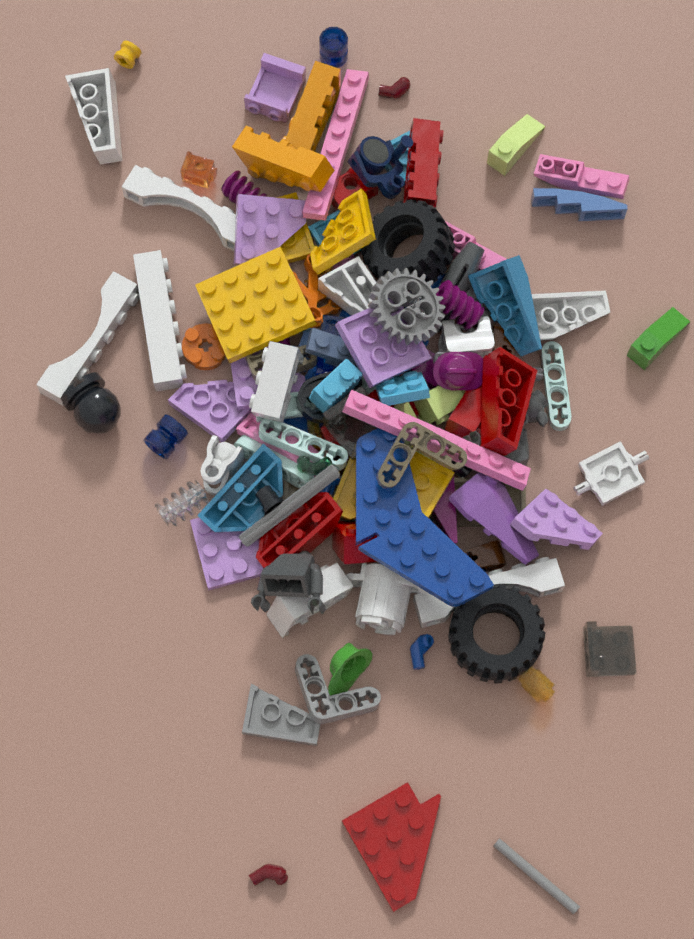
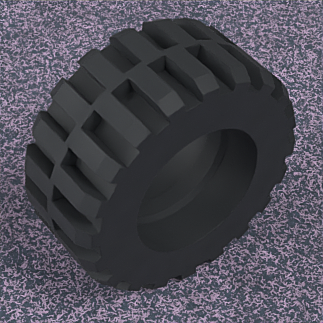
(400, 223)
(497, 666)

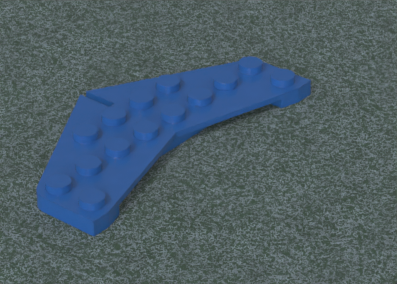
(405, 536)

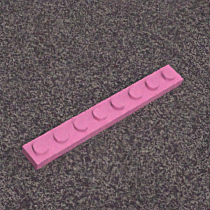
(338, 140)
(478, 458)

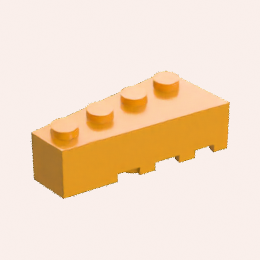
(315, 106)
(282, 161)

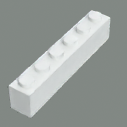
(158, 320)

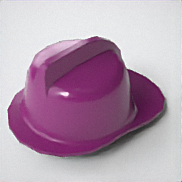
(458, 370)

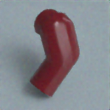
(396, 90)

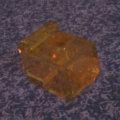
(203, 175)

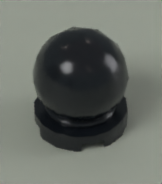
(93, 405)

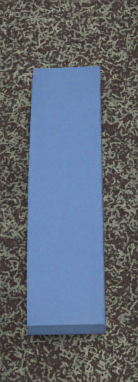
(587, 205)

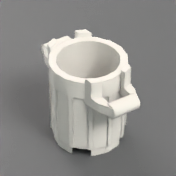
(382, 598)

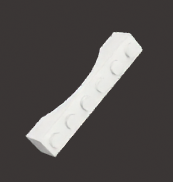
(149, 189)
(117, 298)
(536, 579)

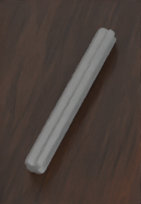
(289, 505)

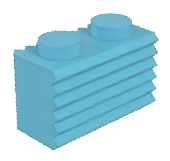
(335, 386)

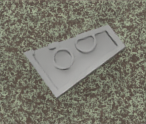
(275, 719)

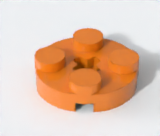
(196, 356)

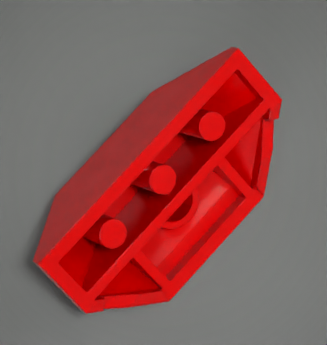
(301, 529)

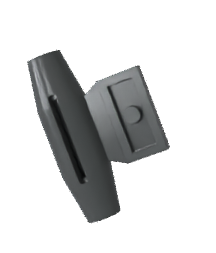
(463, 265)

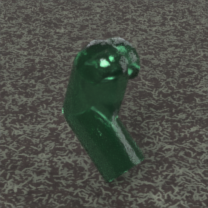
(307, 467)

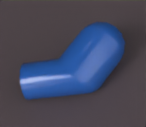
(419, 648)

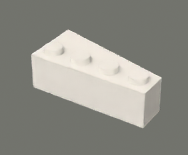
(98, 108)

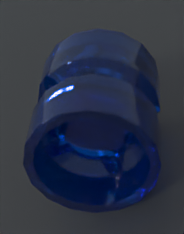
(333, 46)
(165, 436)

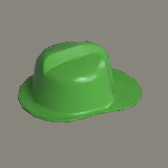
(347, 666)

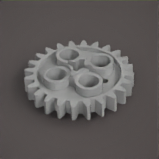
(395, 287)

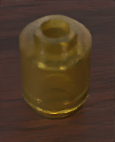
(537, 684)

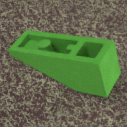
(657, 338)

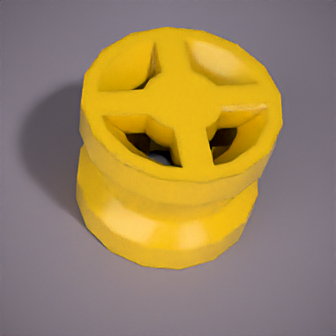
(127, 54)

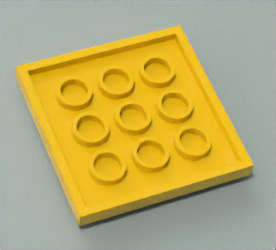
(255, 304)

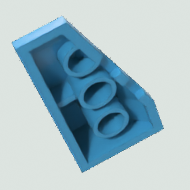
(509, 298)

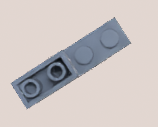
(328, 347)

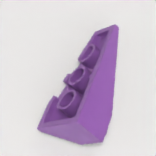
(493, 508)

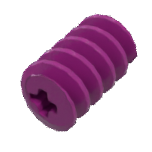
(235, 186)
(459, 305)

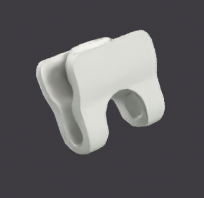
(479, 341)
(221, 464)

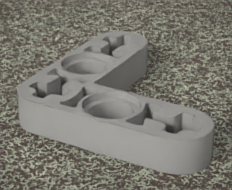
(328, 702)

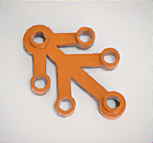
(313, 296)

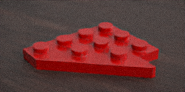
(394, 841)

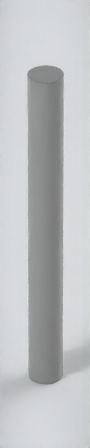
(535, 875)

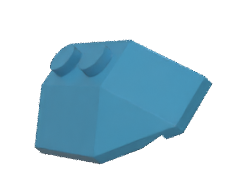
(236, 504)

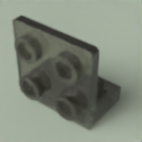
(345, 427)
(609, 650)

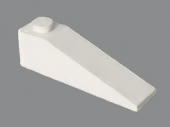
(566, 311)

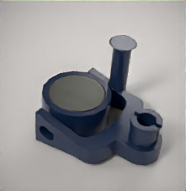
(371, 159)

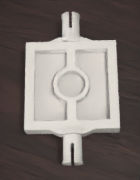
(611, 473)

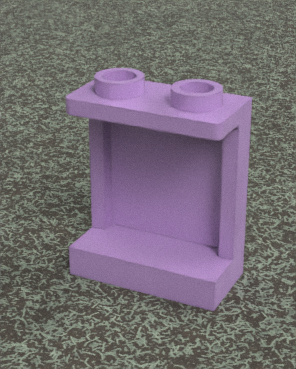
(275, 88)

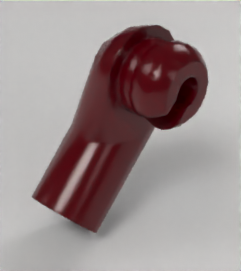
(269, 871)

